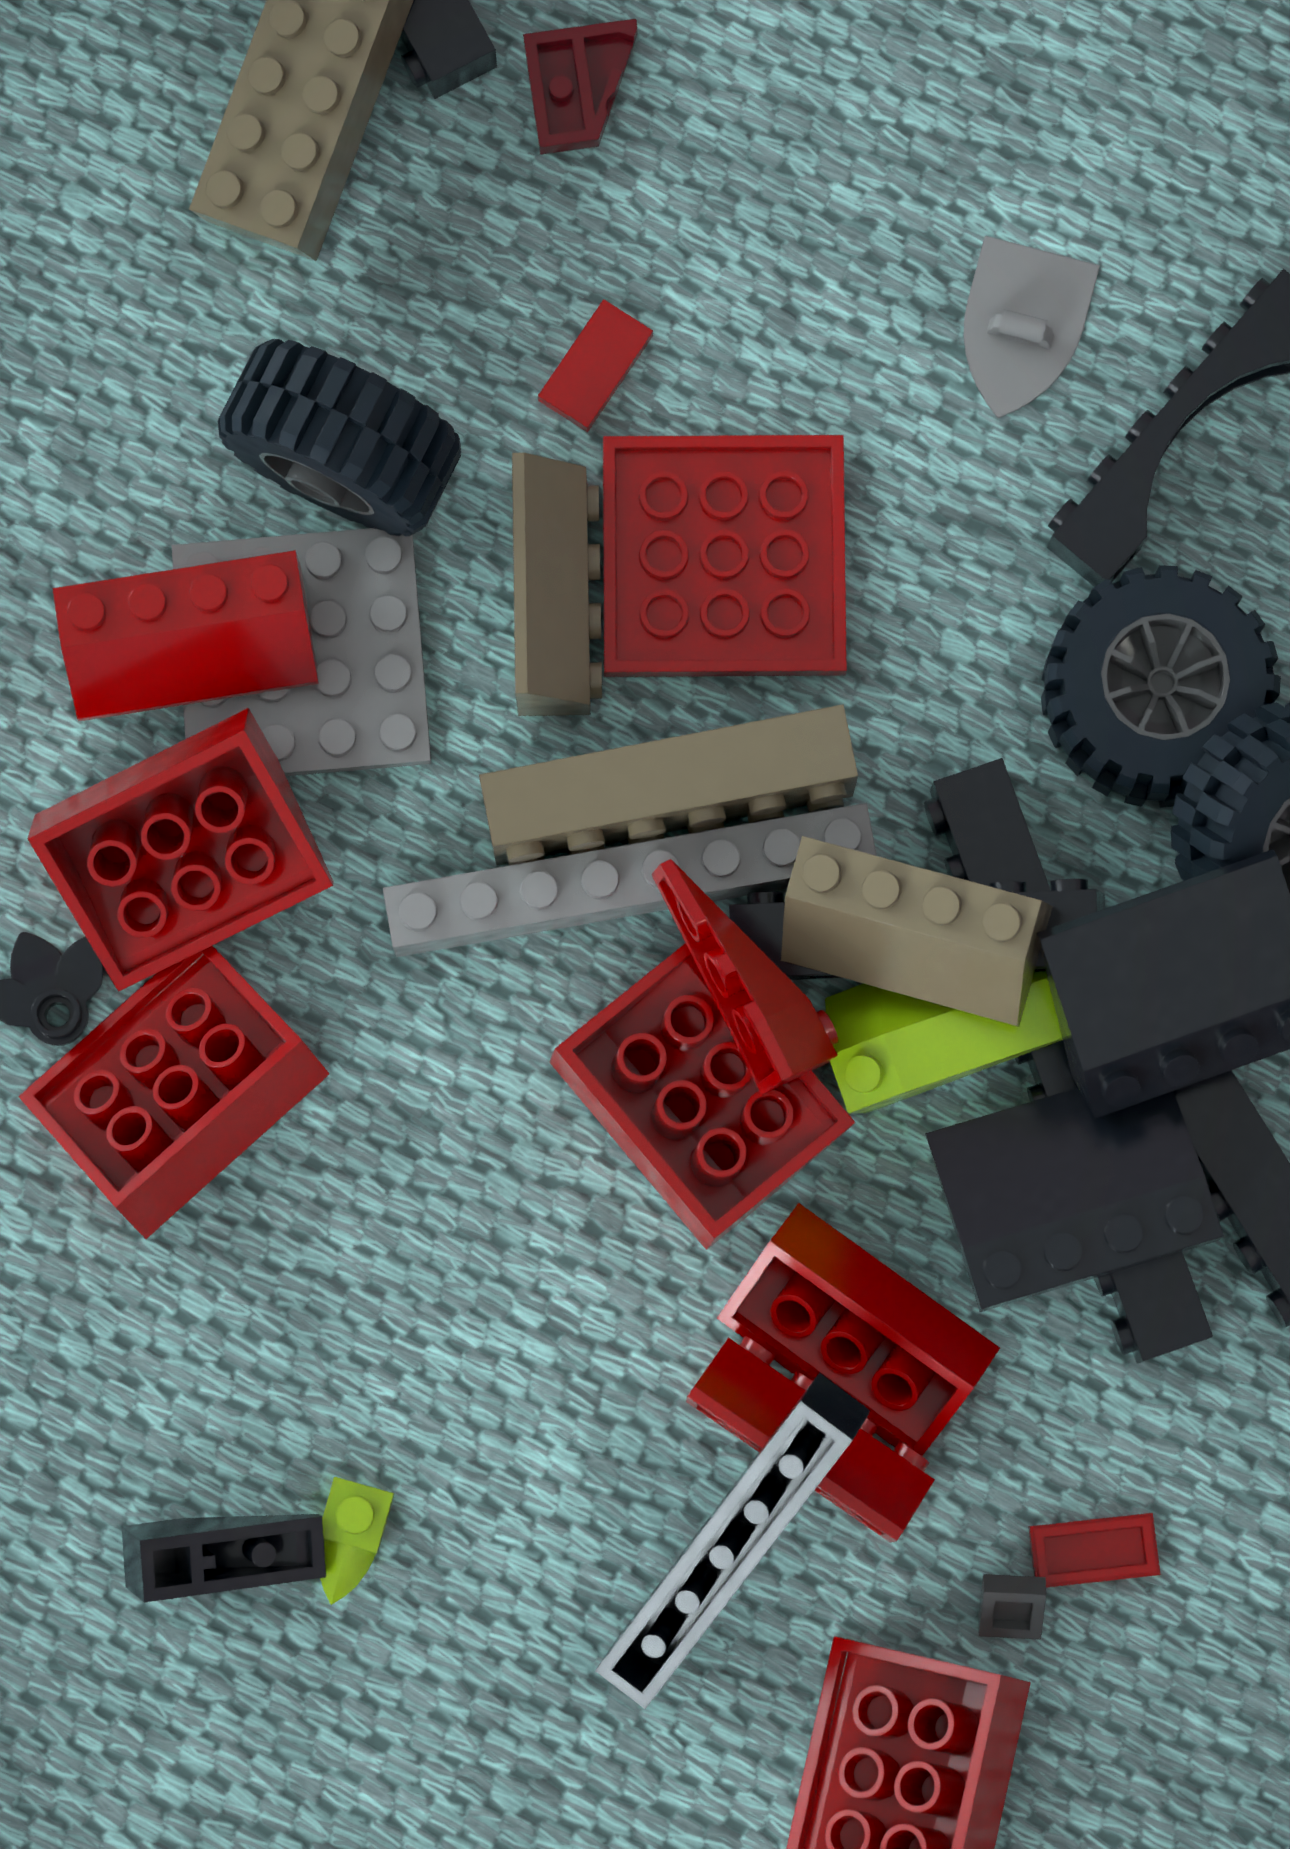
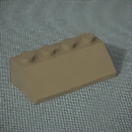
(552, 587)
(912, 930)

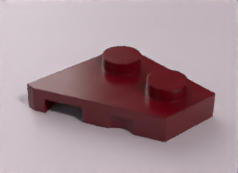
(576, 81)

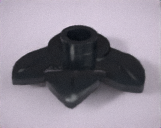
(46, 979)

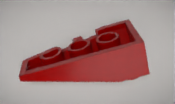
(760, 1005)

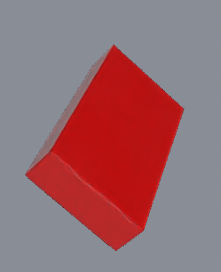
(595, 365)
(1095, 1550)

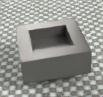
(1012, 1606)

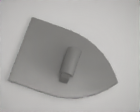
(1023, 320)

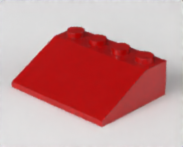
(180, 850)
(175, 1088)
(685, 1104)
(910, 1753)

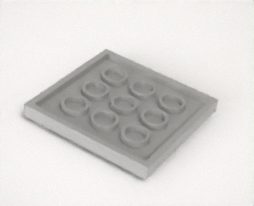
(365, 650)

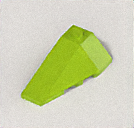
(905, 1045)

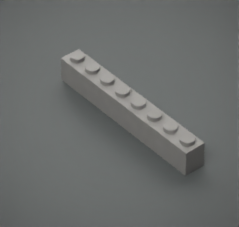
(609, 881)

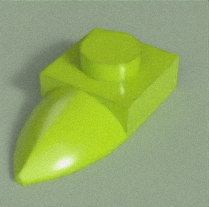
(351, 1534)

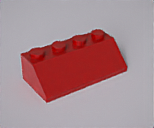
(186, 635)
(862, 1326)
(866, 1481)

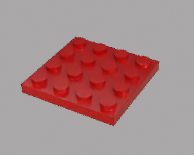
(724, 556)

